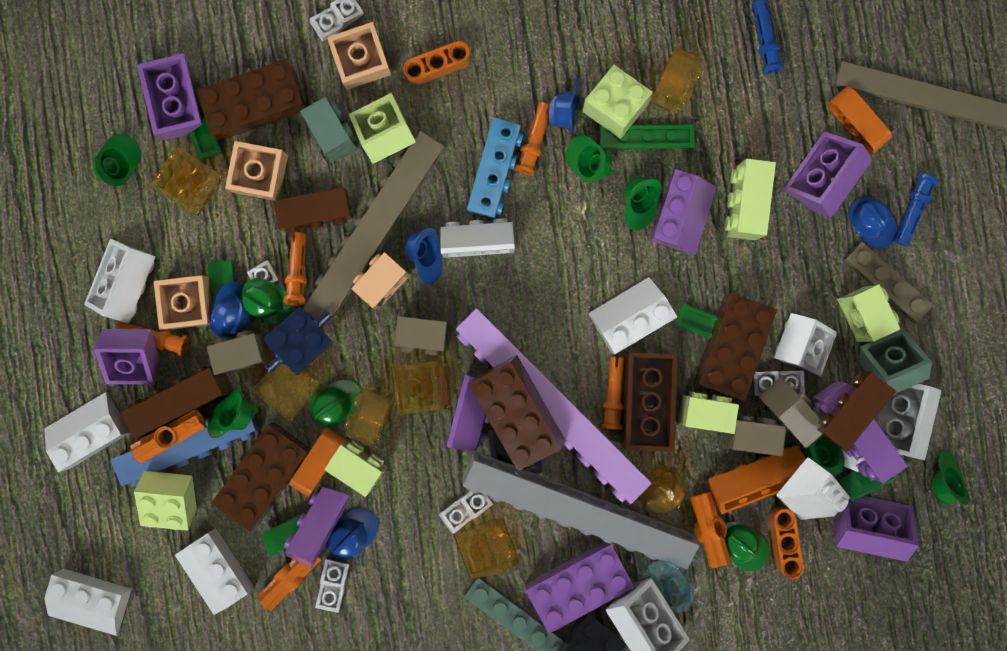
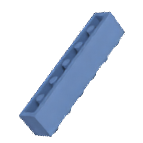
(199, 445)

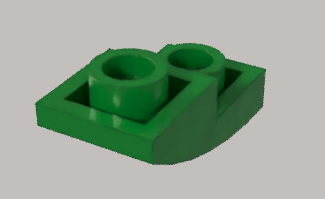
(276, 538)

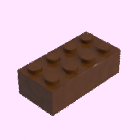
(251, 100)
(735, 346)
(649, 401)
(172, 403)
(517, 413)
(261, 476)

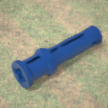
(769, 47)
(918, 200)

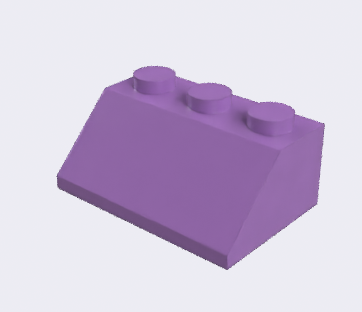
(169, 96)
(828, 173)
(683, 212)
(468, 420)
(316, 526)
(877, 528)

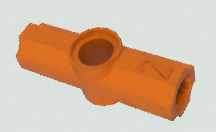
(156, 442)
(710, 530)
(283, 583)

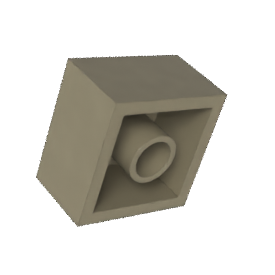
(421, 334)
(239, 353)
(793, 411)
(757, 436)

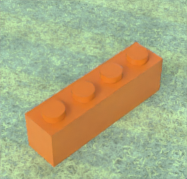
(754, 480)

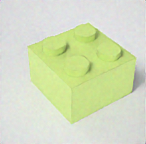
(617, 101)
(381, 128)
(869, 313)
(708, 414)
(356, 467)
(165, 500)

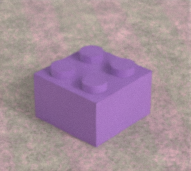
(127, 356)

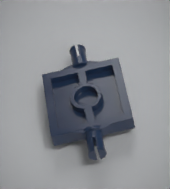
(298, 341)

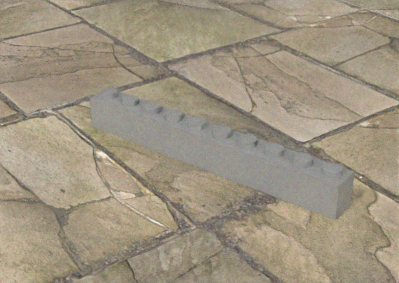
(579, 510)

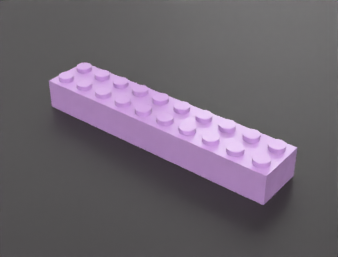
(577, 430)

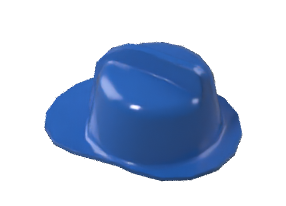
(564, 108)
(873, 222)
(424, 252)
(228, 311)
(352, 534)

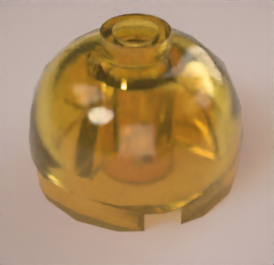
(665, 492)

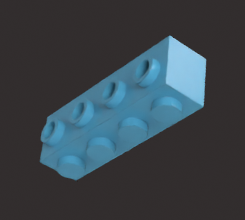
(494, 168)

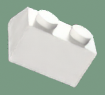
(805, 344)

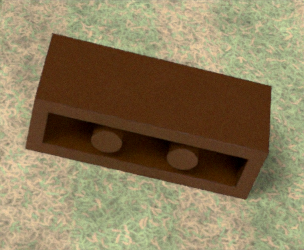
(313, 210)
(855, 409)

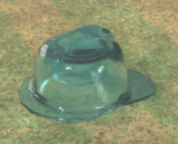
(672, 584)

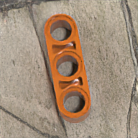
(443, 53)
(859, 120)
(312, 468)
(793, 550)

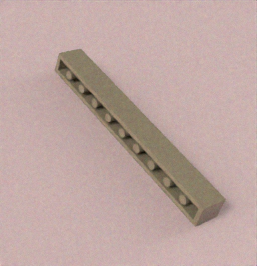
(374, 227)

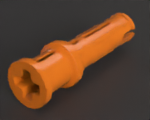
(531, 150)
(295, 279)
(164, 340)
(613, 405)

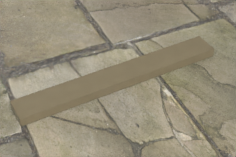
(922, 95)

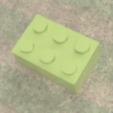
(750, 199)

